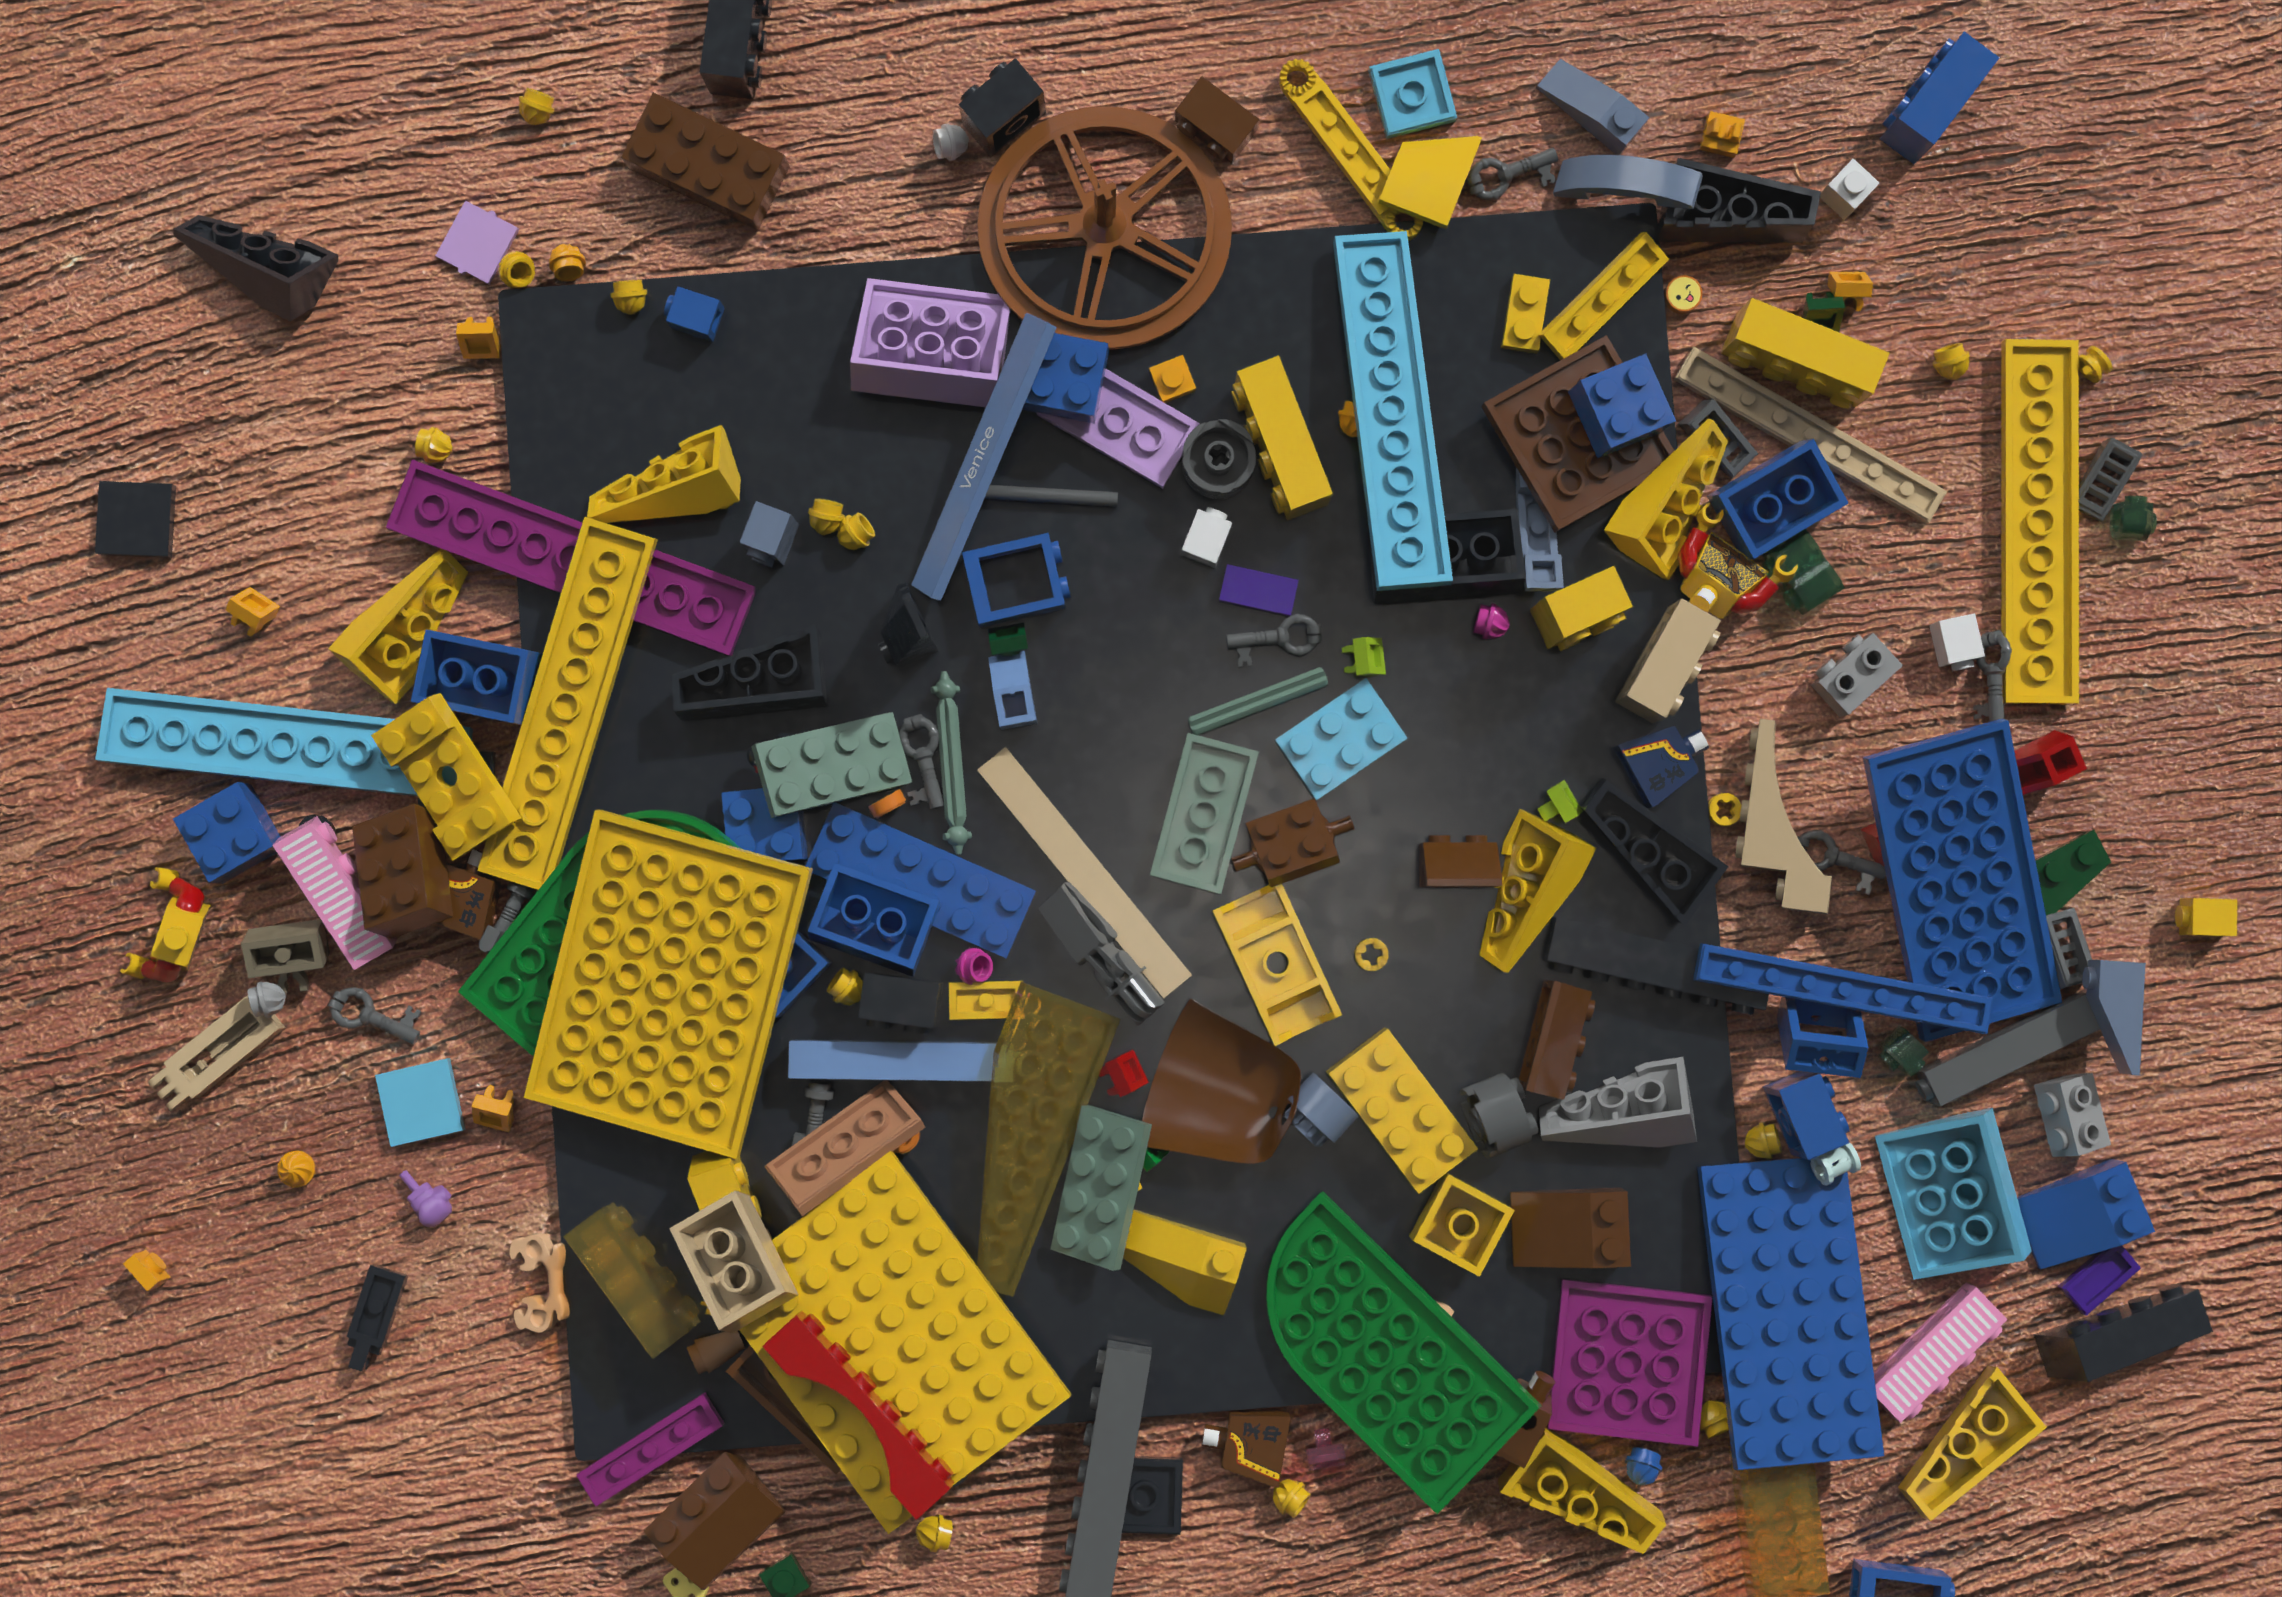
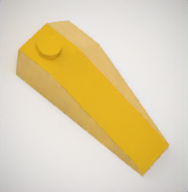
(686, 483)
(1659, 511)
(389, 635)
(1537, 877)
(1185, 1260)

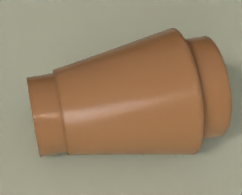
(714, 1350)

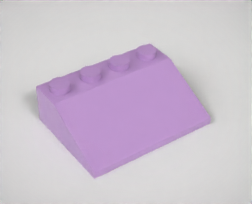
(929, 342)

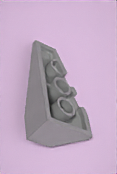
(1635, 1110)

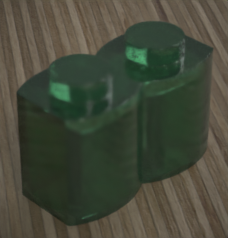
(1814, 578)

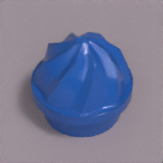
(1643, 1466)

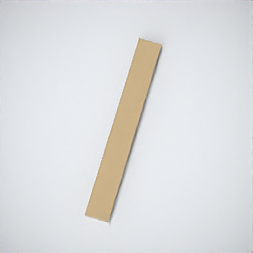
(1793, 424)
(1084, 871)

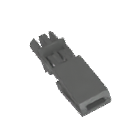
(1090, 939)

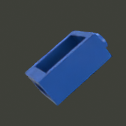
(978, 588)
(1804, 1049)
(1865, 1574)

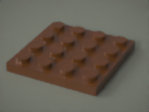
(1553, 448)

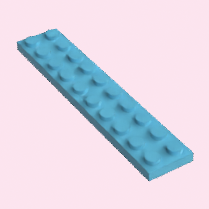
(1392, 411)
(249, 741)

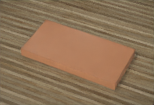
(844, 1147)

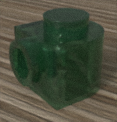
(2132, 519)
(1902, 1051)

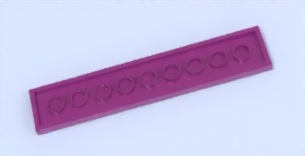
(540, 546)

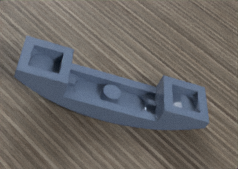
(1628, 176)
(1539, 543)

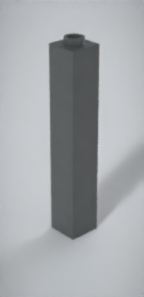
(2007, 1050)

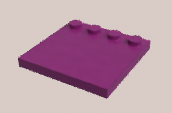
(1630, 1362)

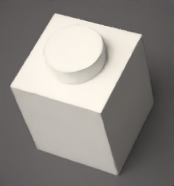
(1848, 189)
(1207, 536)
(1957, 642)

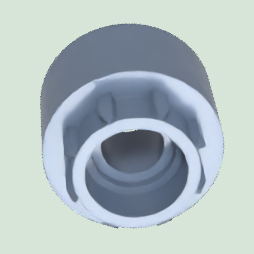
(1321, 1112)

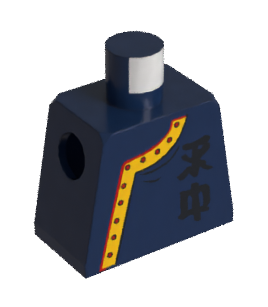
(1660, 762)

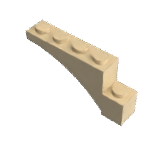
(1769, 837)

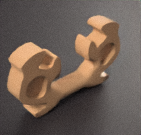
(540, 1314)

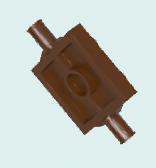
(1292, 842)

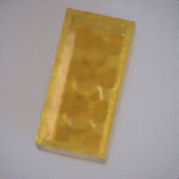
(633, 1278)
(1780, 1531)

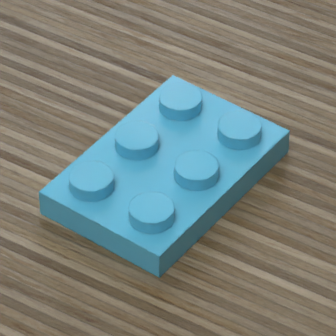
(1341, 739)

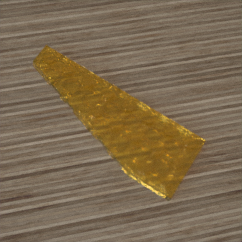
(1039, 1081)

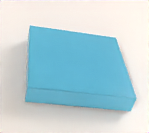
(1412, 93)
(420, 1102)

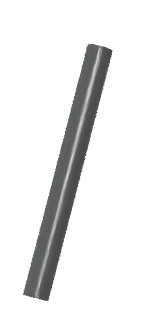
(1052, 495)

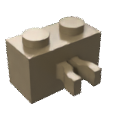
(286, 950)

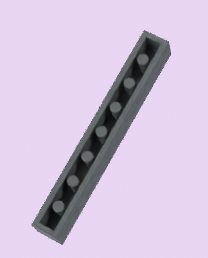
(1107, 1470)

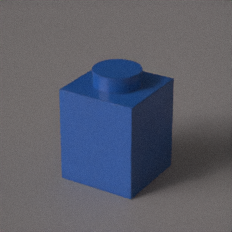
(693, 313)

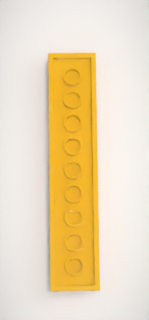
(2040, 520)
(569, 700)

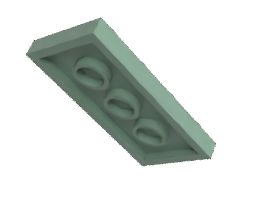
(831, 764)
(1204, 813)
(1101, 1187)

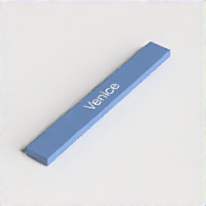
(983, 456)

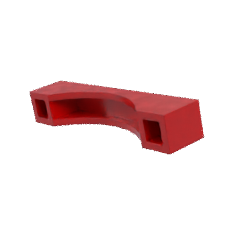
(2039, 765)
(806, 1353)

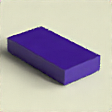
(1258, 590)
(2099, 1278)

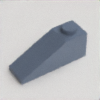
(1594, 106)
(2117, 1002)

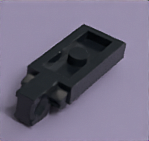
(374, 1314)

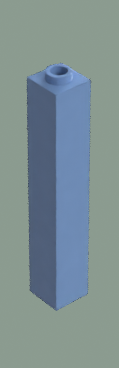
(890, 1060)

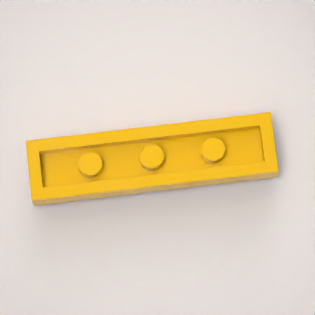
(1604, 296)

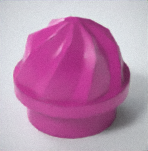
(1491, 621)
(974, 966)

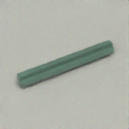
(1258, 701)

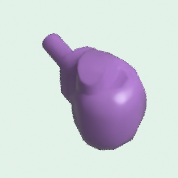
(429, 1203)

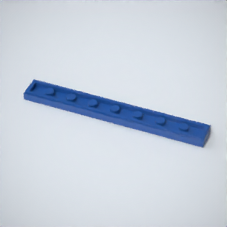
(1843, 988)

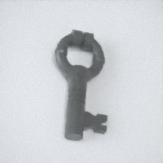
(1505, 172)
(1280, 636)
(1994, 708)
(931, 790)
(1832, 856)
(368, 1015)

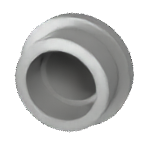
(266, 999)

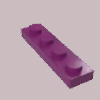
(650, 1449)

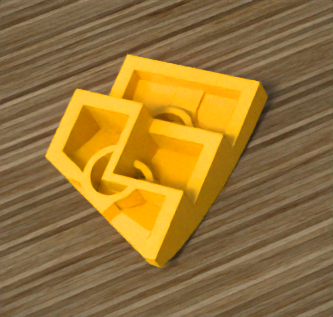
(1429, 177)

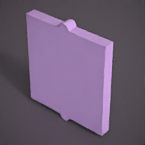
(477, 242)

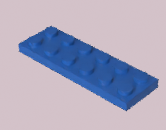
(971, 899)

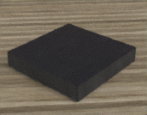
(135, 519)
(1154, 1496)

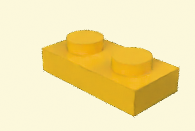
(1525, 313)
(981, 999)

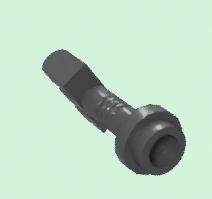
(513, 905)
(818, 1092)

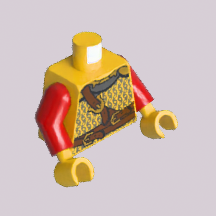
(1722, 577)
(177, 933)

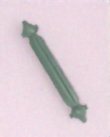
(951, 762)

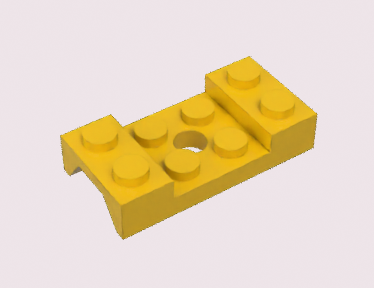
(422, 745)
(1287, 1000)

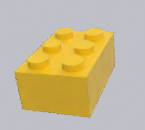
(1584, 606)

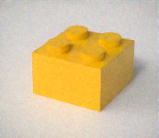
(1461, 1223)

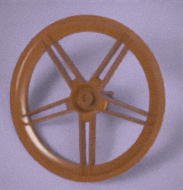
(1106, 226)

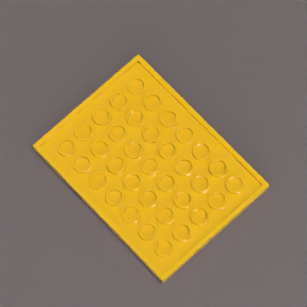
(667, 983)
(917, 1322)

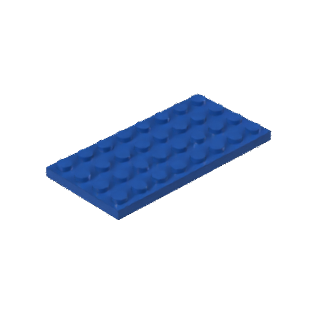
(1964, 870)
(1789, 1315)

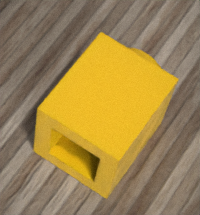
(2207, 917)

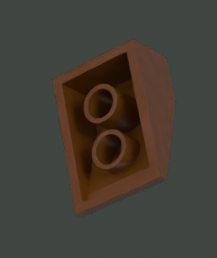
(1570, 1228)

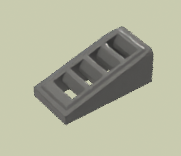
(1714, 411)
(2120, 451)
(2077, 945)

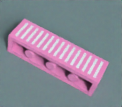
(331, 888)
(1936, 1351)

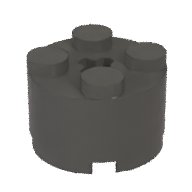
(1216, 438)
(1497, 1114)

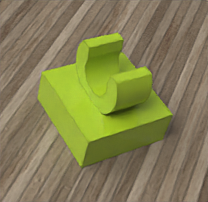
(1368, 657)
(1561, 802)

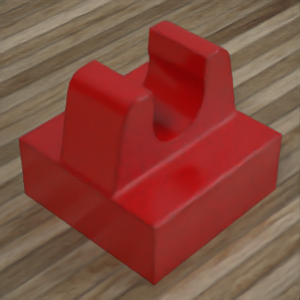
(1125, 1073)

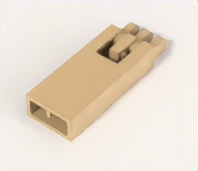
(229, 1041)

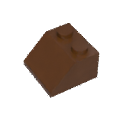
(1459, 863)

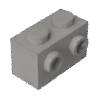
(1856, 674)
(2070, 1118)

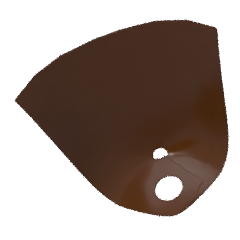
(1218, 1090)

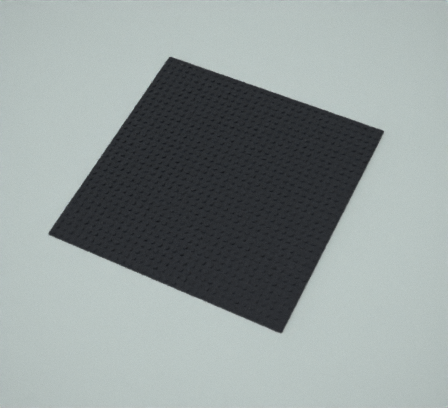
(1112, 703)

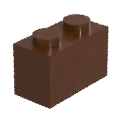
(1216, 120)

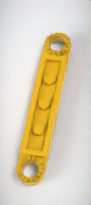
(1342, 141)

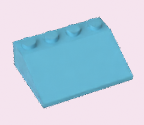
(1953, 1194)

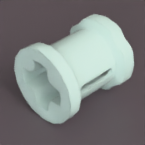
(1847, 1162)

